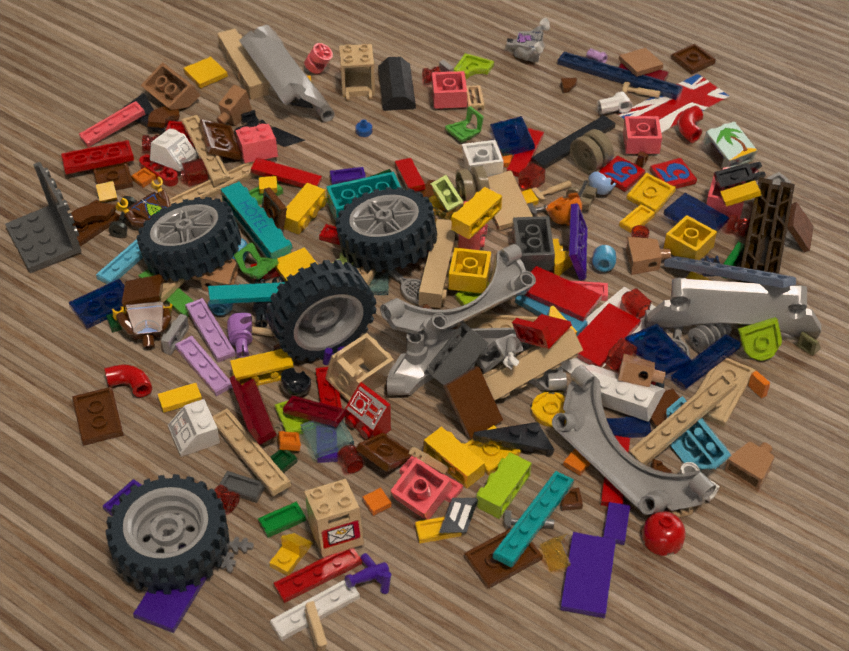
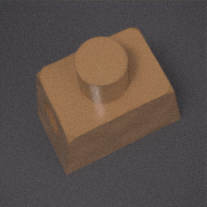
(233, 105)
(645, 255)
(220, 276)
(631, 369)
(751, 464)

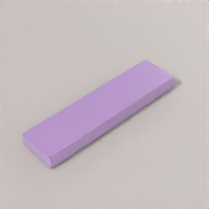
(210, 330)
(203, 365)

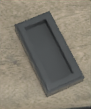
(247, 487)

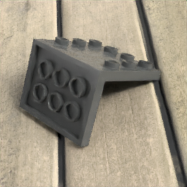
(48, 232)

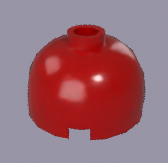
(663, 533)

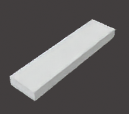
(326, 604)

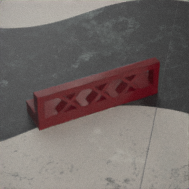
(254, 410)

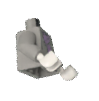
(529, 43)
(501, 352)

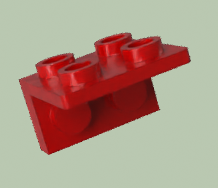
(542, 331)

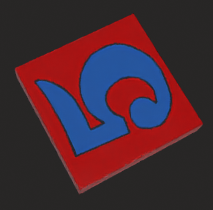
(622, 173)
(674, 173)

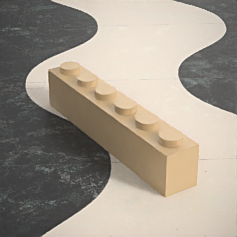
(243, 64)
(438, 265)
(532, 365)

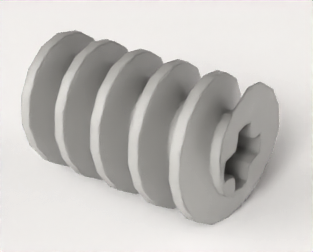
(706, 335)

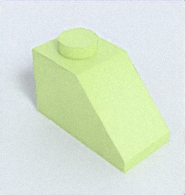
(446, 193)

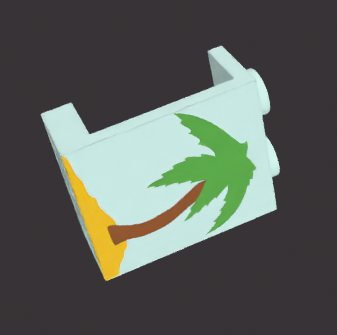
(732, 144)

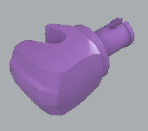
(239, 332)

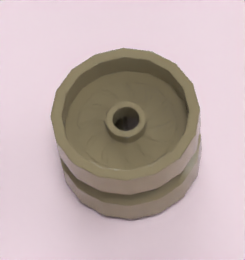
(591, 151)
(470, 182)

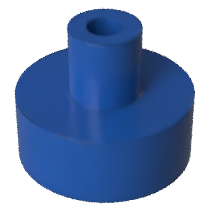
(363, 128)

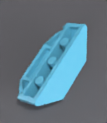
(699, 443)

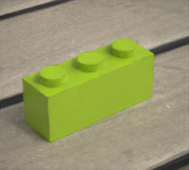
(503, 485)

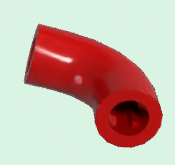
(687, 123)
(130, 376)

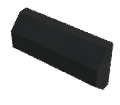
(396, 84)

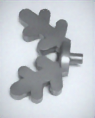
(235, 545)

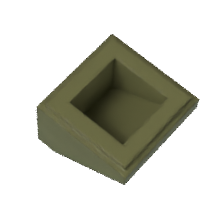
(808, 344)

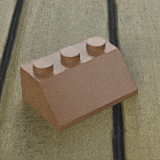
(170, 88)

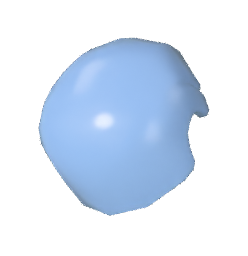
(600, 182)

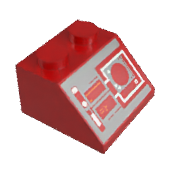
(368, 412)

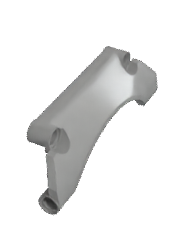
(283, 71)
(506, 282)
(735, 303)
(411, 372)
(591, 435)

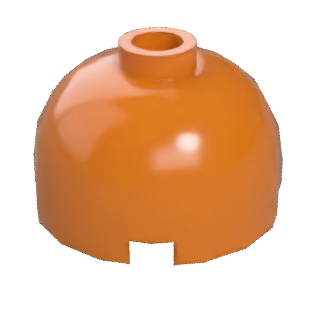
(560, 209)

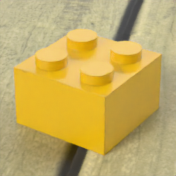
(690, 239)
(469, 270)

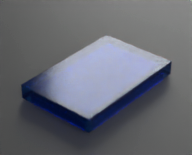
(512, 136)
(697, 210)
(95, 305)
(659, 348)

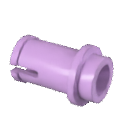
(597, 56)

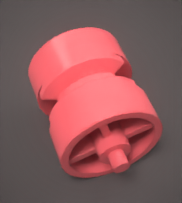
(318, 58)

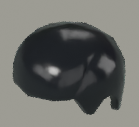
(295, 383)

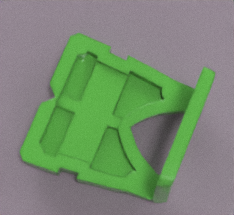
(459, 129)
(262, 267)

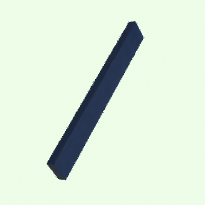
(618, 75)

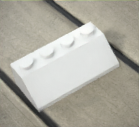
(627, 397)

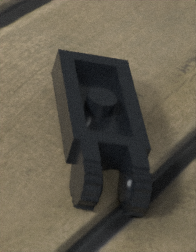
(738, 175)

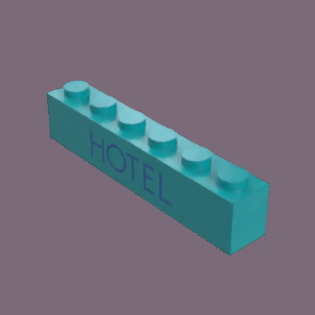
(255, 221)

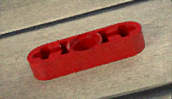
(168, 172)

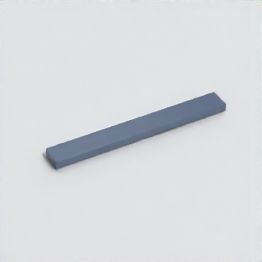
(732, 272)

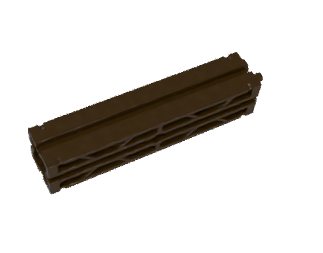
(767, 227)

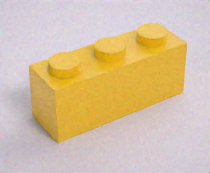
(304, 208)
(476, 212)
(262, 367)
(457, 456)

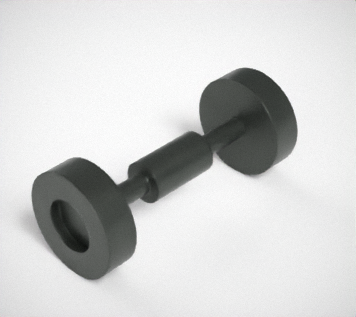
(118, 228)

